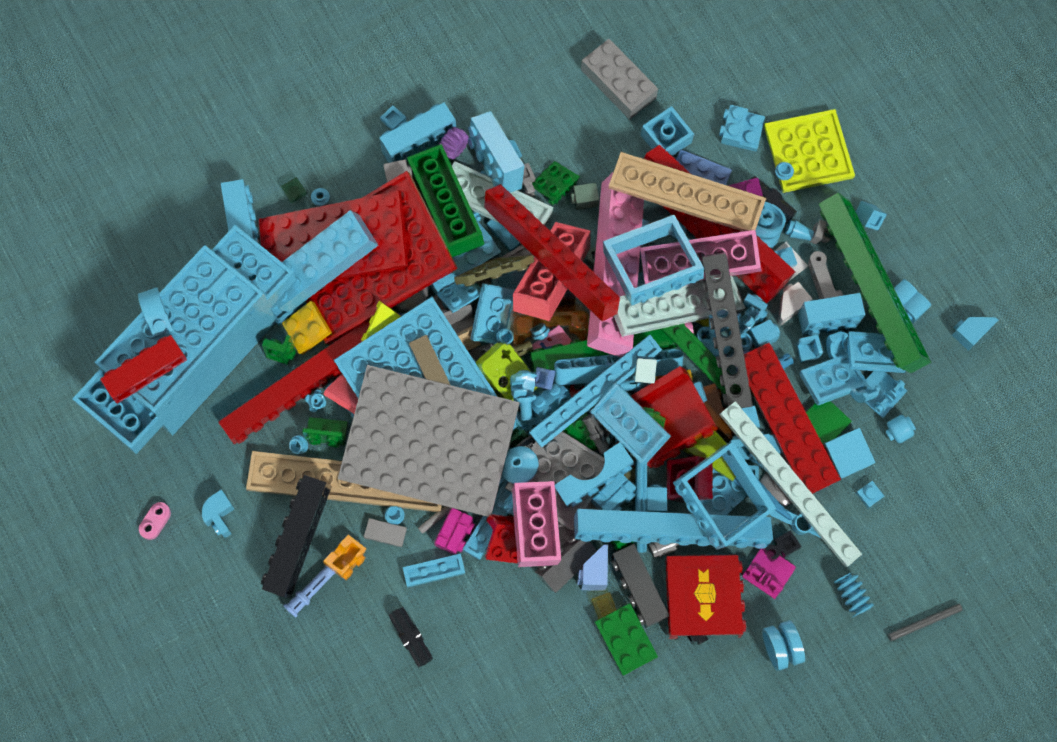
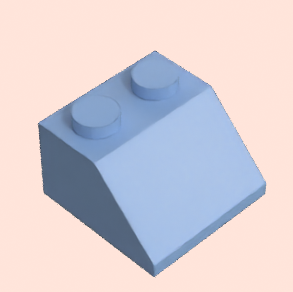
(595, 571)

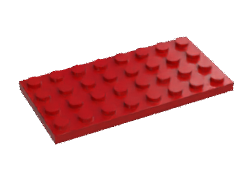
(381, 213)

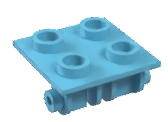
(458, 296)
(889, 394)

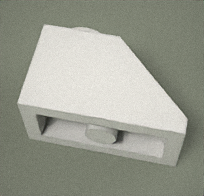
(792, 301)

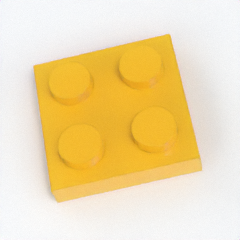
(306, 327)

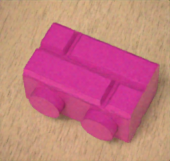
(454, 531)

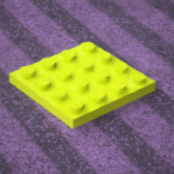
(812, 147)

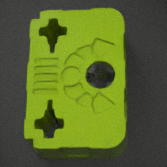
(496, 367)

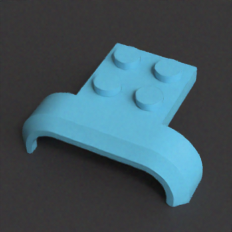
(834, 378)

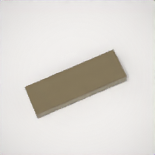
(428, 360)

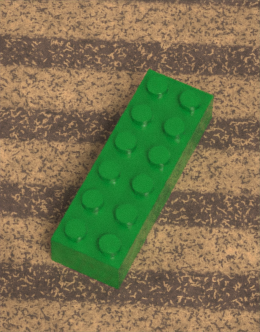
(446, 200)

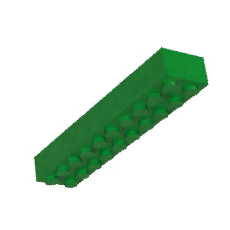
(874, 284)

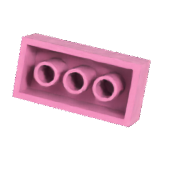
(536, 524)

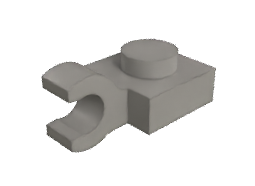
(528, 179)

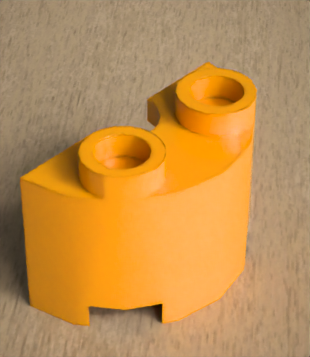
(346, 557)

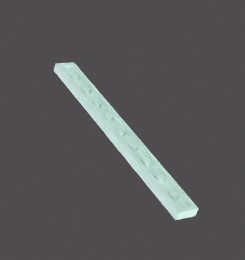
(790, 484)

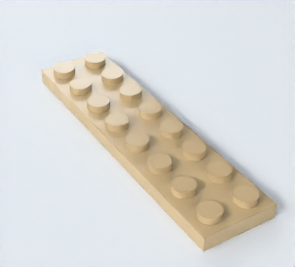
(686, 193)

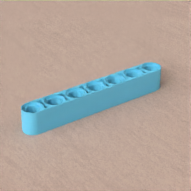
(588, 368)

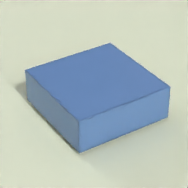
(544, 378)

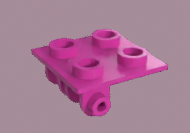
(769, 575)

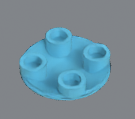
(748, 320)

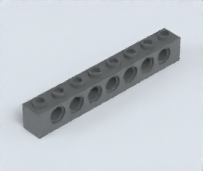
(720, 262)

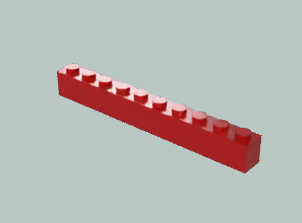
(552, 253)
(289, 389)

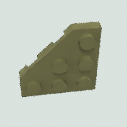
(493, 269)

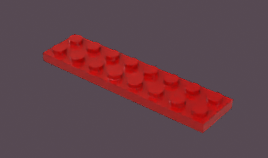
(788, 420)

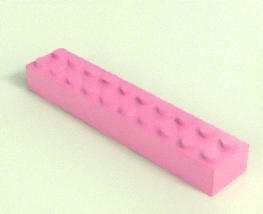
(617, 215)

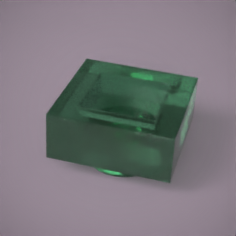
(293, 190)
(518, 436)

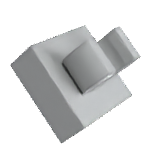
(819, 230)

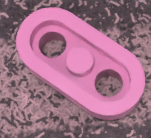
(154, 520)

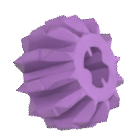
(454, 142)

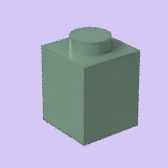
(585, 196)

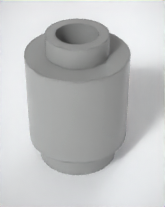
(661, 550)

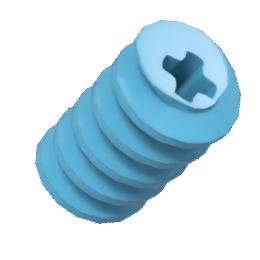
(854, 594)

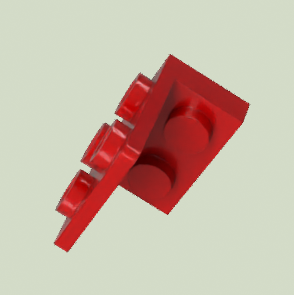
(503, 539)

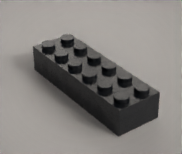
(296, 536)

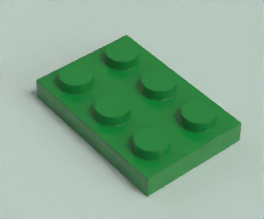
(626, 639)

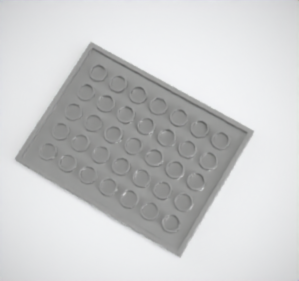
(428, 441)

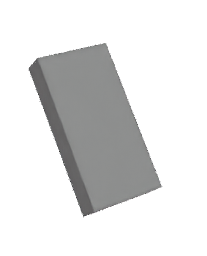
(385, 532)

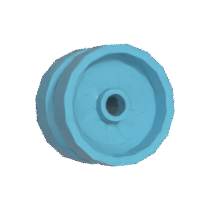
(770, 224)
(783, 645)

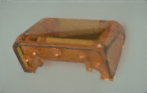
(572, 315)

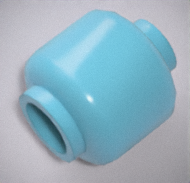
(900, 429)

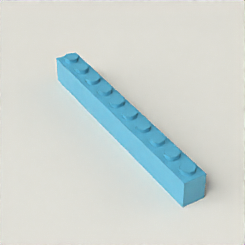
(664, 528)

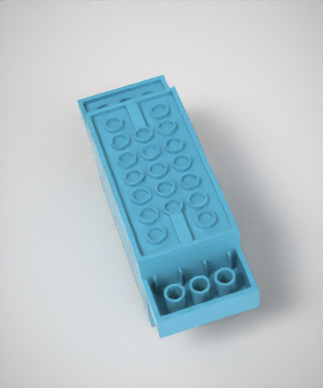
(216, 315)

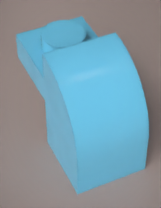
(154, 312)
(213, 511)

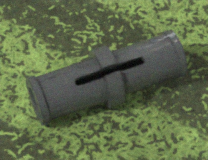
(596, 434)

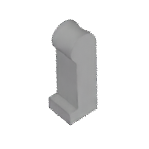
(821, 276)

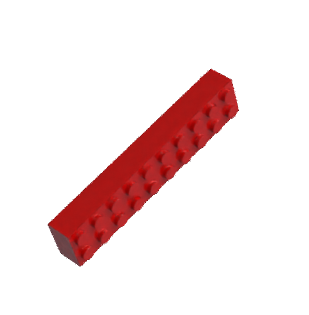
(774, 269)

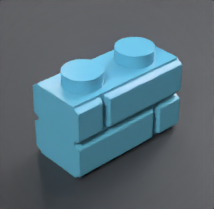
(614, 494)

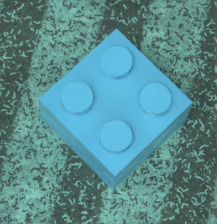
(668, 131)

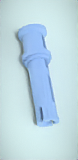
(303, 597)

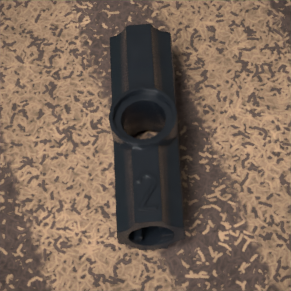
(774, 197)
(410, 637)

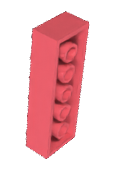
(539, 289)

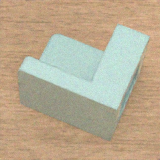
(645, 370)

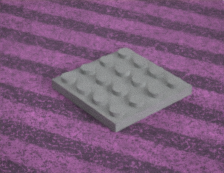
(563, 458)

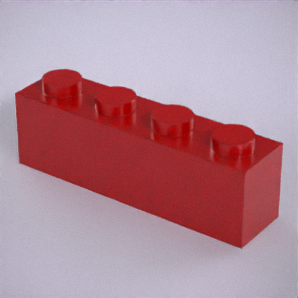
(143, 369)

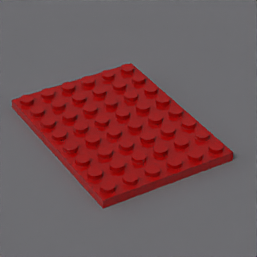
(354, 299)

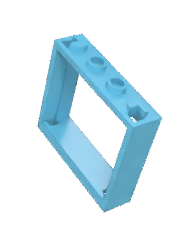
(642, 236)
(748, 482)

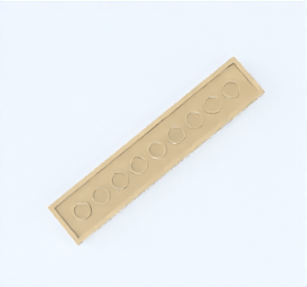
(282, 472)

